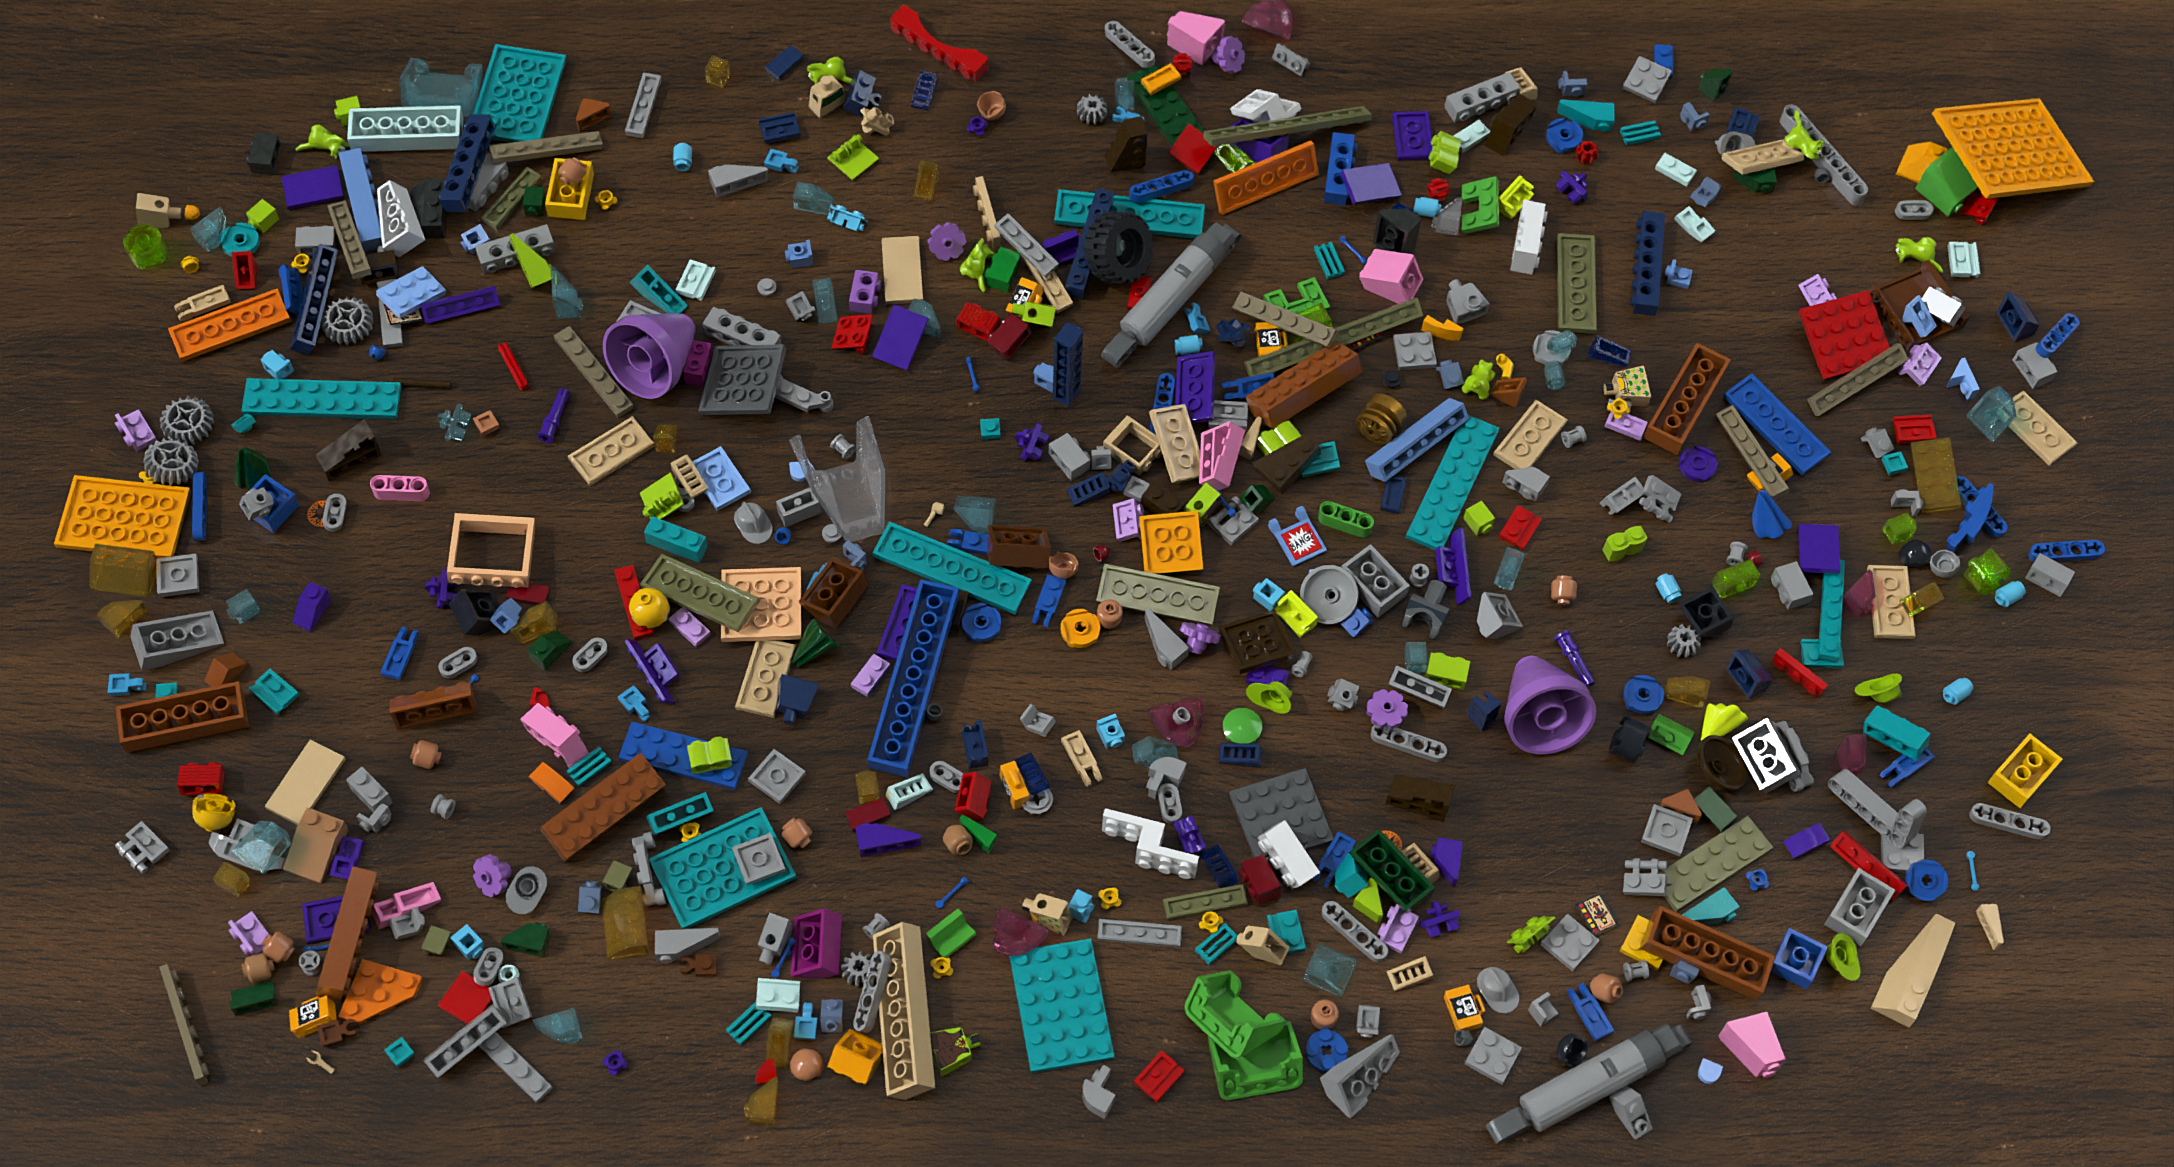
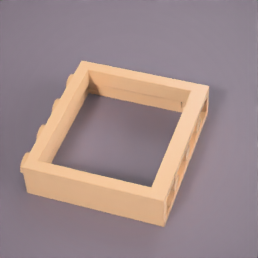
(491, 524)

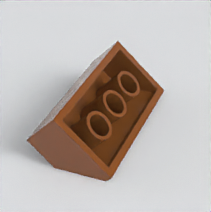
(433, 705)

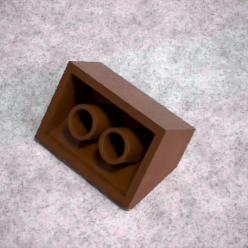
(1018, 546)
(834, 592)

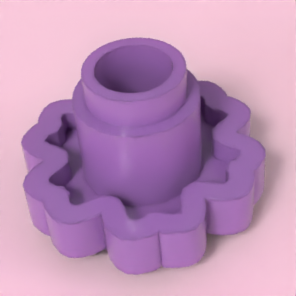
(1229, 54)
(946, 241)
(1199, 636)
(1386, 709)
(491, 875)

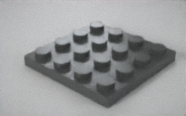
(742, 379)
(1281, 799)

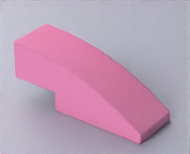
(403, 902)

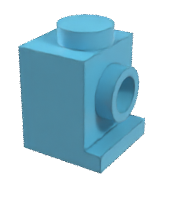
(277, 365)
(1266, 589)
(1110, 739)
(1081, 906)
(465, 937)

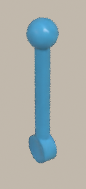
(1970, 855)

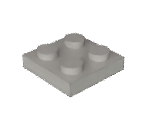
(1647, 79)
(1414, 351)
(177, 575)
(777, 776)
(1666, 830)
(1901, 858)
(758, 859)
(1570, 942)
(1493, 1055)

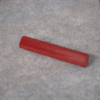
(513, 366)

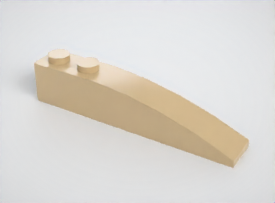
(1912, 974)

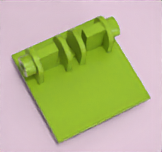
(853, 157)
(661, 498)
(1535, 930)

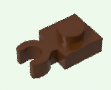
(704, 965)
(333, 1031)

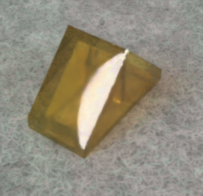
(926, 180)
(665, 438)

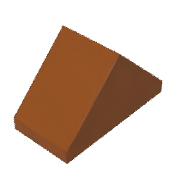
(591, 113)
(1509, 390)
(224, 669)
(1683, 804)

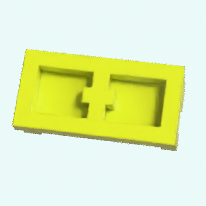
(1512, 199)
(1296, 614)

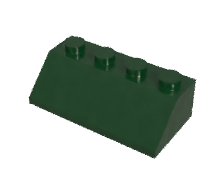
(1393, 871)

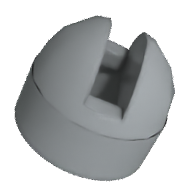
(1181, 711)

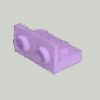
(1816, 290)
(1921, 363)
(136, 430)
(1127, 519)
(1398, 928)
(250, 933)

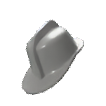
(1733, 141)
(753, 523)
(526, 890)
(1498, 989)

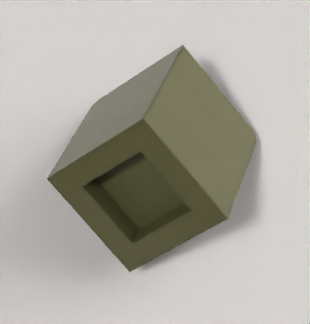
(616, 876)
(436, 941)

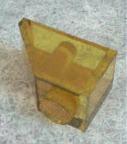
(1921, 599)
(121, 615)
(535, 622)
(1687, 690)
(779, 1041)
(763, 1104)

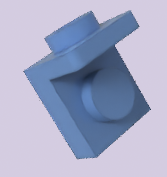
(1678, 275)

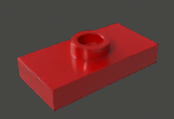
(1138, 290)

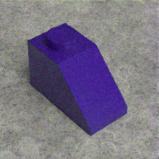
(311, 606)
(1447, 858)

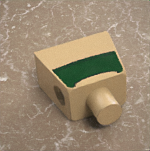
(826, 96)

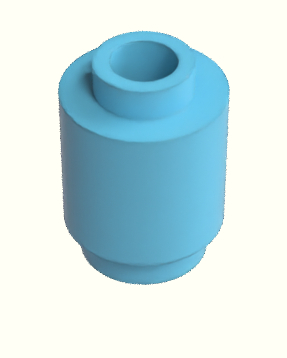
(682, 157)
(1427, 207)
(1188, 345)
(1668, 588)
(2010, 593)
(1957, 691)

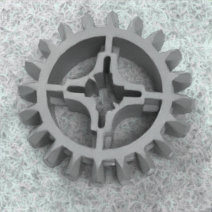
(347, 312)
(192, 410)
(171, 466)

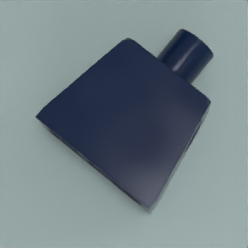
(794, 697)

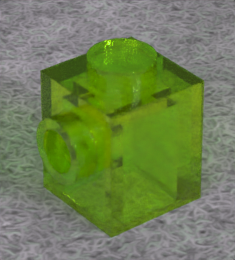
(1899, 528)

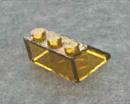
(122, 570)
(625, 923)

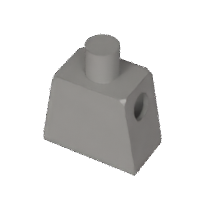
(1456, 298)
(777, 930)

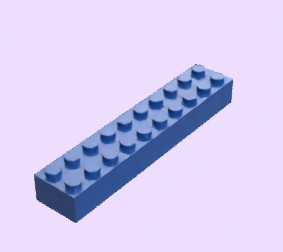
(913, 678)

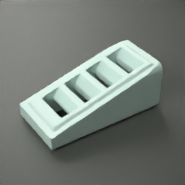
(898, 799)

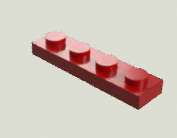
(628, 586)
(1861, 858)

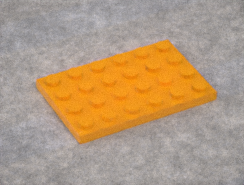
(122, 515)

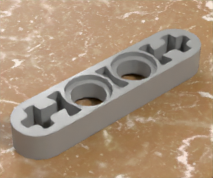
(1126, 46)
(1407, 745)
(2009, 824)
(1351, 934)
(872, 991)

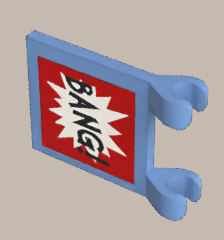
(1300, 540)

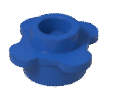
(1761, 875)

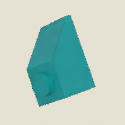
(1350, 877)

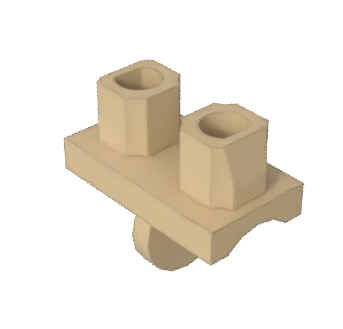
(875, 121)

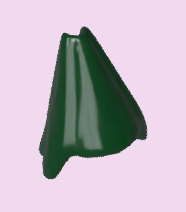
(250, 467)
(814, 644)

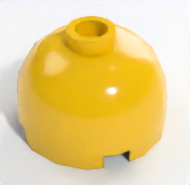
(649, 607)
(213, 811)

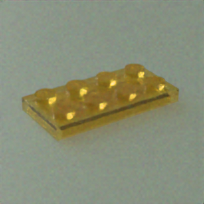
(1936, 475)

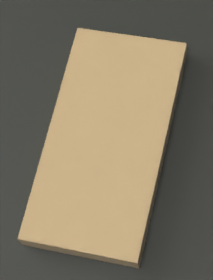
(1762, 157)
(902, 269)
(2040, 430)
(1530, 436)
(1177, 442)
(611, 451)
(1888, 614)
(760, 683)
(305, 782)

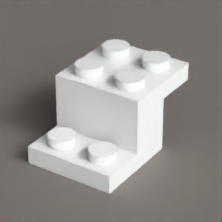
(1265, 106)

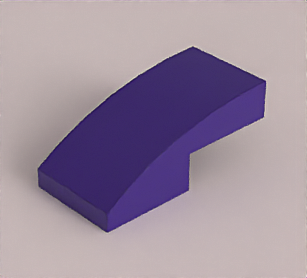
(1806, 840)
(348, 856)

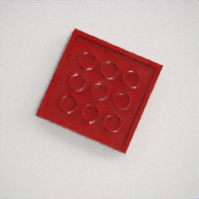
(1843, 333)

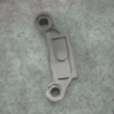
(801, 397)
(1800, 757)
(641, 844)

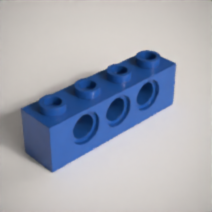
(1340, 158)

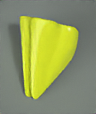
(1722, 719)

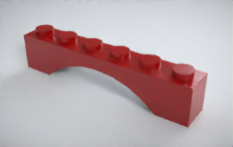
(965, 61)

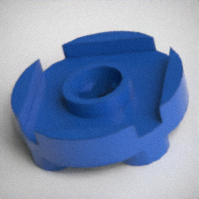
(1561, 143)
(981, 633)
(1643, 705)
(1934, 888)
(1325, 1038)

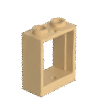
(1120, 432)

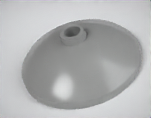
(1319, 585)

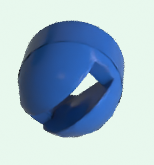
(375, 350)
(779, 535)

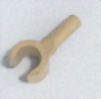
(937, 508)
(320, 1062)

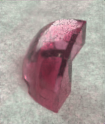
(1271, 16)
(1184, 734)
(1016, 933)

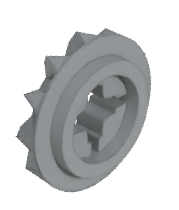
(1044, 804)

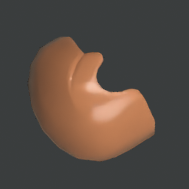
(991, 105)
(1063, 565)
(807, 1064)

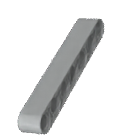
(1840, 172)

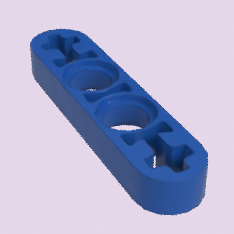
(1180, 181)
(2056, 334)
(1162, 392)
(199, 510)
(1989, 527)
(2065, 548)

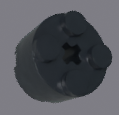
(1629, 739)

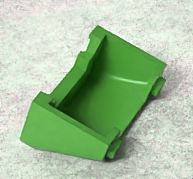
(1947, 183)
(1226, 1017)
(1264, 1070)

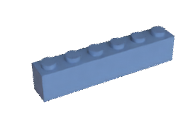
(361, 198)
(1417, 439)

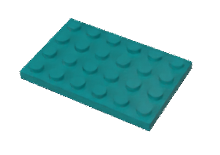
(520, 91)
(704, 875)
(1061, 1006)

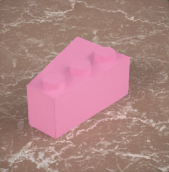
(1219, 454)
(555, 733)

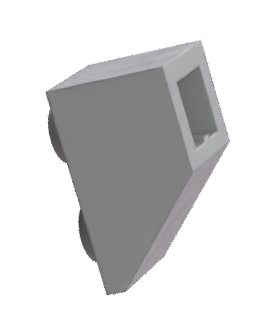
(1527, 481)
(1631, 1111)

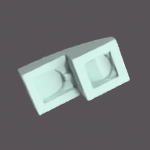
(1696, 227)

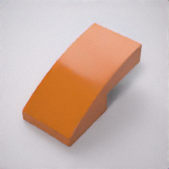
(551, 782)

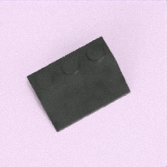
(428, 208)
(1397, 230)

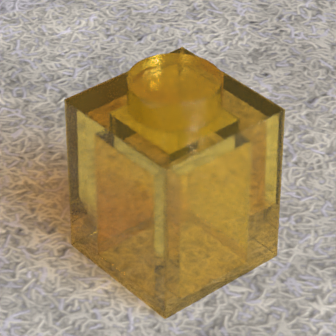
(717, 71)
(867, 786)
(231, 879)

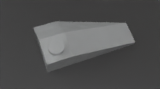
(1355, 1077)

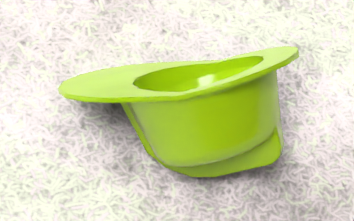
(1881, 689)
(1271, 696)
(1843, 956)

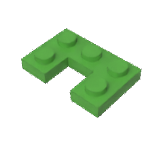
(1488, 195)
(1311, 296)

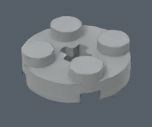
(1541, 350)

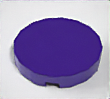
(1698, 463)

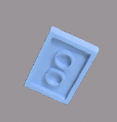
(410, 291)
(722, 478)

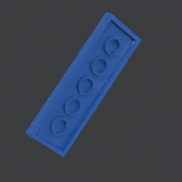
(1777, 424)
(669, 753)

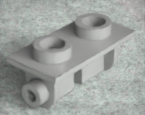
(1290, 59)

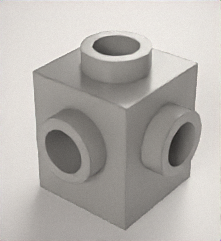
(256, 503)
(1343, 695)

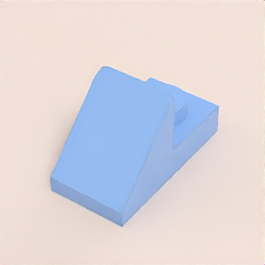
(1919, 316)
(1964, 377)

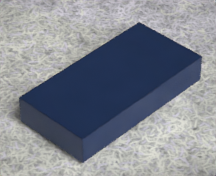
(784, 62)
(1393, 494)

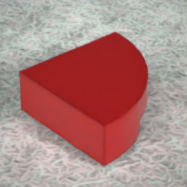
(540, 697)
(766, 1071)

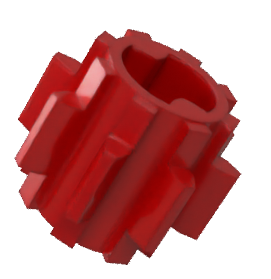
(1182, 63)
(1587, 152)
(1438, 189)

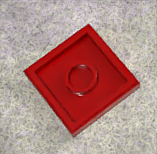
(1191, 149)
(466, 999)

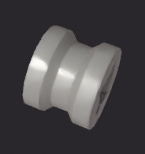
(443, 806)
(308, 958)

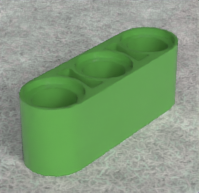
(1355, 517)

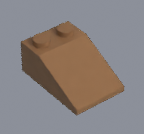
(315, 845)

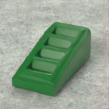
(982, 835)

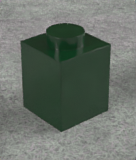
(534, 201)
(1257, 498)

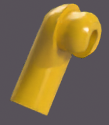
(1506, 365)

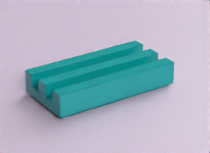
(1638, 130)
(1325, 248)
(602, 756)
(1204, 955)
(742, 1018)

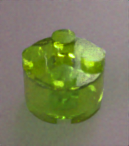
(145, 246)
(1986, 572)

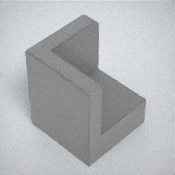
(1542, 1010)

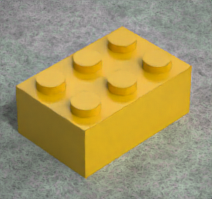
(570, 200)
(2025, 770)

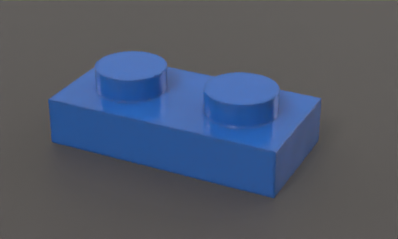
(1664, 56)

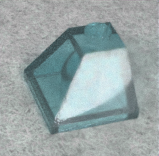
(564, 296)
(1993, 413)
(976, 512)
(262, 845)
(1330, 970)

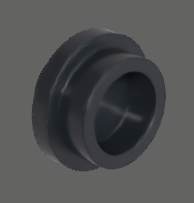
(1391, 379)

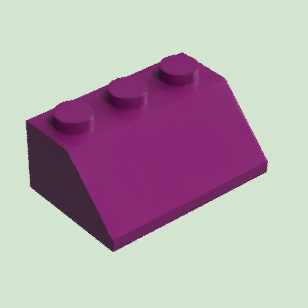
(816, 944)

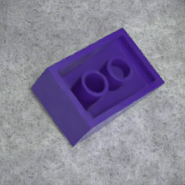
(1261, 148)

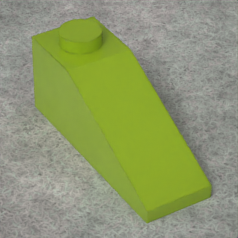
(533, 265)

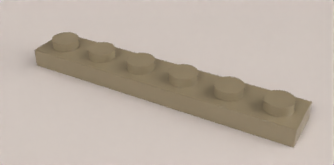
(545, 147)
(349, 240)
(1285, 320)
(593, 372)
(1857, 379)
(1752, 452)
(187, 1032)

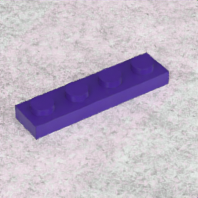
(460, 304)

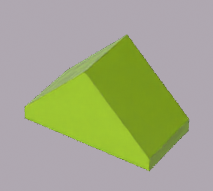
(1369, 902)

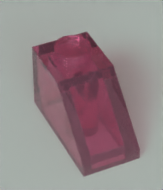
(1861, 595)
(1852, 753)

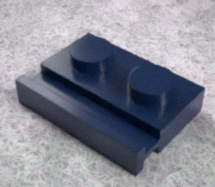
(1743, 122)
(779, 128)

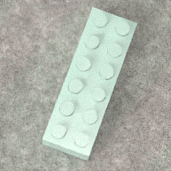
(405, 128)

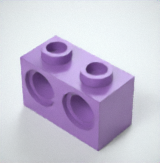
(860, 291)

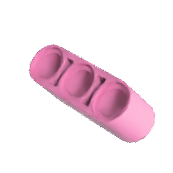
(392, 483)

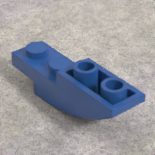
(1974, 519)

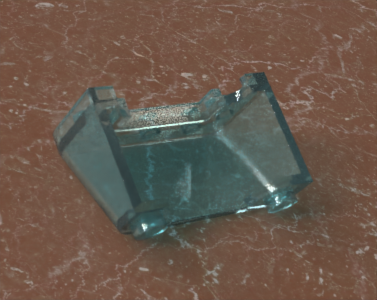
(428, 89)

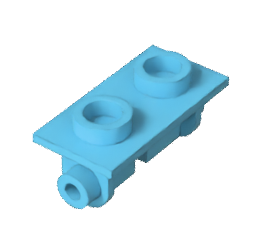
(854, 219)

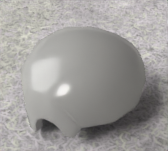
(1944, 563)

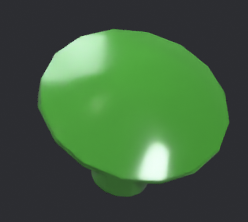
(1242, 726)

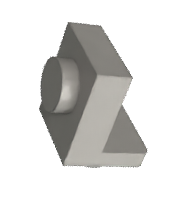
(800, 306)
(1878, 441)
(1907, 498)
(1036, 721)
(378, 819)
(407, 925)
(1702, 1002)
(1367, 1020)

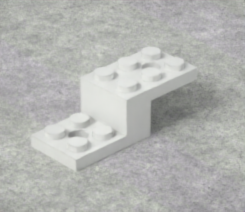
(1149, 848)

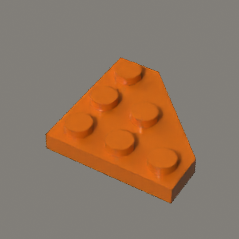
(377, 991)

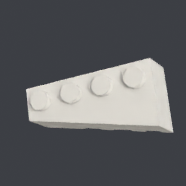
(398, 219)
(1528, 237)

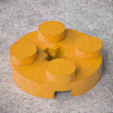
(1085, 619)

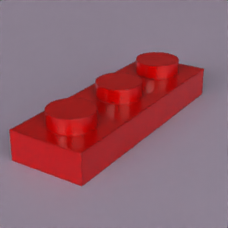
(1799, 673)

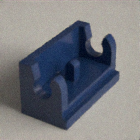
(1482, 712)
(975, 745)

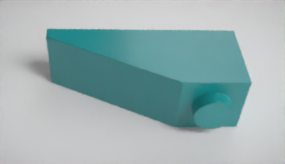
(1593, 115)
(657, 291)
(1714, 909)

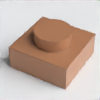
(486, 423)

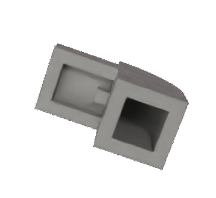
(1165, 770)
(1095, 1096)

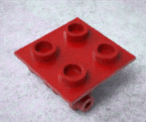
(1978, 206)
(853, 332)

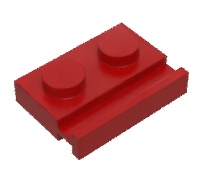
(1913, 428)
(1520, 527)
(1159, 1076)

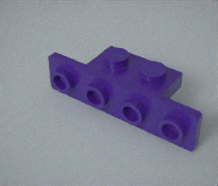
(1062, 247)
(1453, 566)
(657, 667)

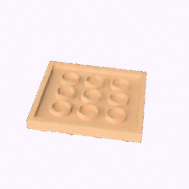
(779, 608)

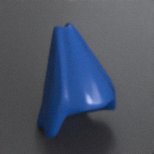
(1768, 518)

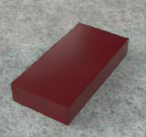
(533, 594)
(868, 813)

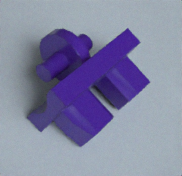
(1578, 192)
(1035, 436)
(434, 587)
(1189, 835)
(1449, 918)

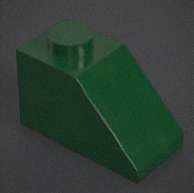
(1715, 82)
(1758, 181)
(548, 649)
(528, 939)

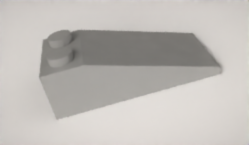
(175, 638)

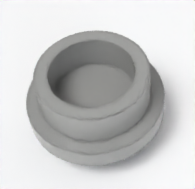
(766, 287)
(1473, 302)
(831, 533)

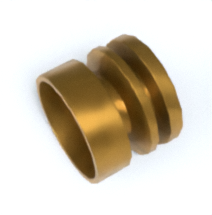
(1381, 419)

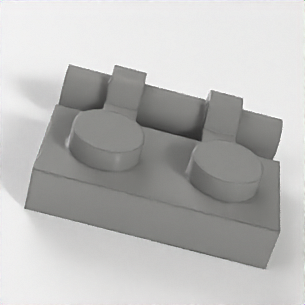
(1661, 493)
(147, 842)
(1645, 883)

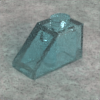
(812, 198)
(209, 230)
(824, 300)
(923, 308)
(1509, 568)
(1151, 749)
(560, 1026)

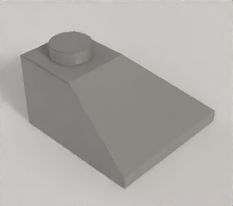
(1497, 616)

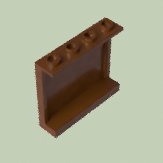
(1898, 293)

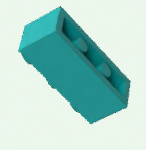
(675, 539)
(1896, 732)
(679, 813)

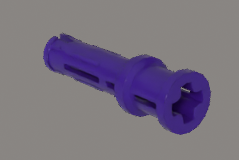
(551, 423)
(1569, 651)

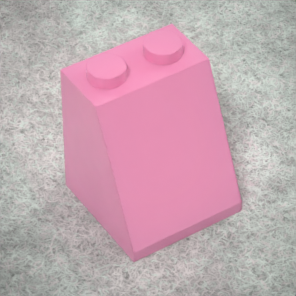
(1195, 35)
(1391, 275)
(1754, 1044)

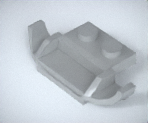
(223, 845)

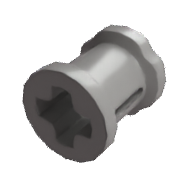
(1573, 436)
(843, 446)
(1737, 553)
(1419, 581)
(878, 920)
(1636, 970)

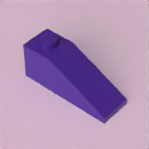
(880, 839)

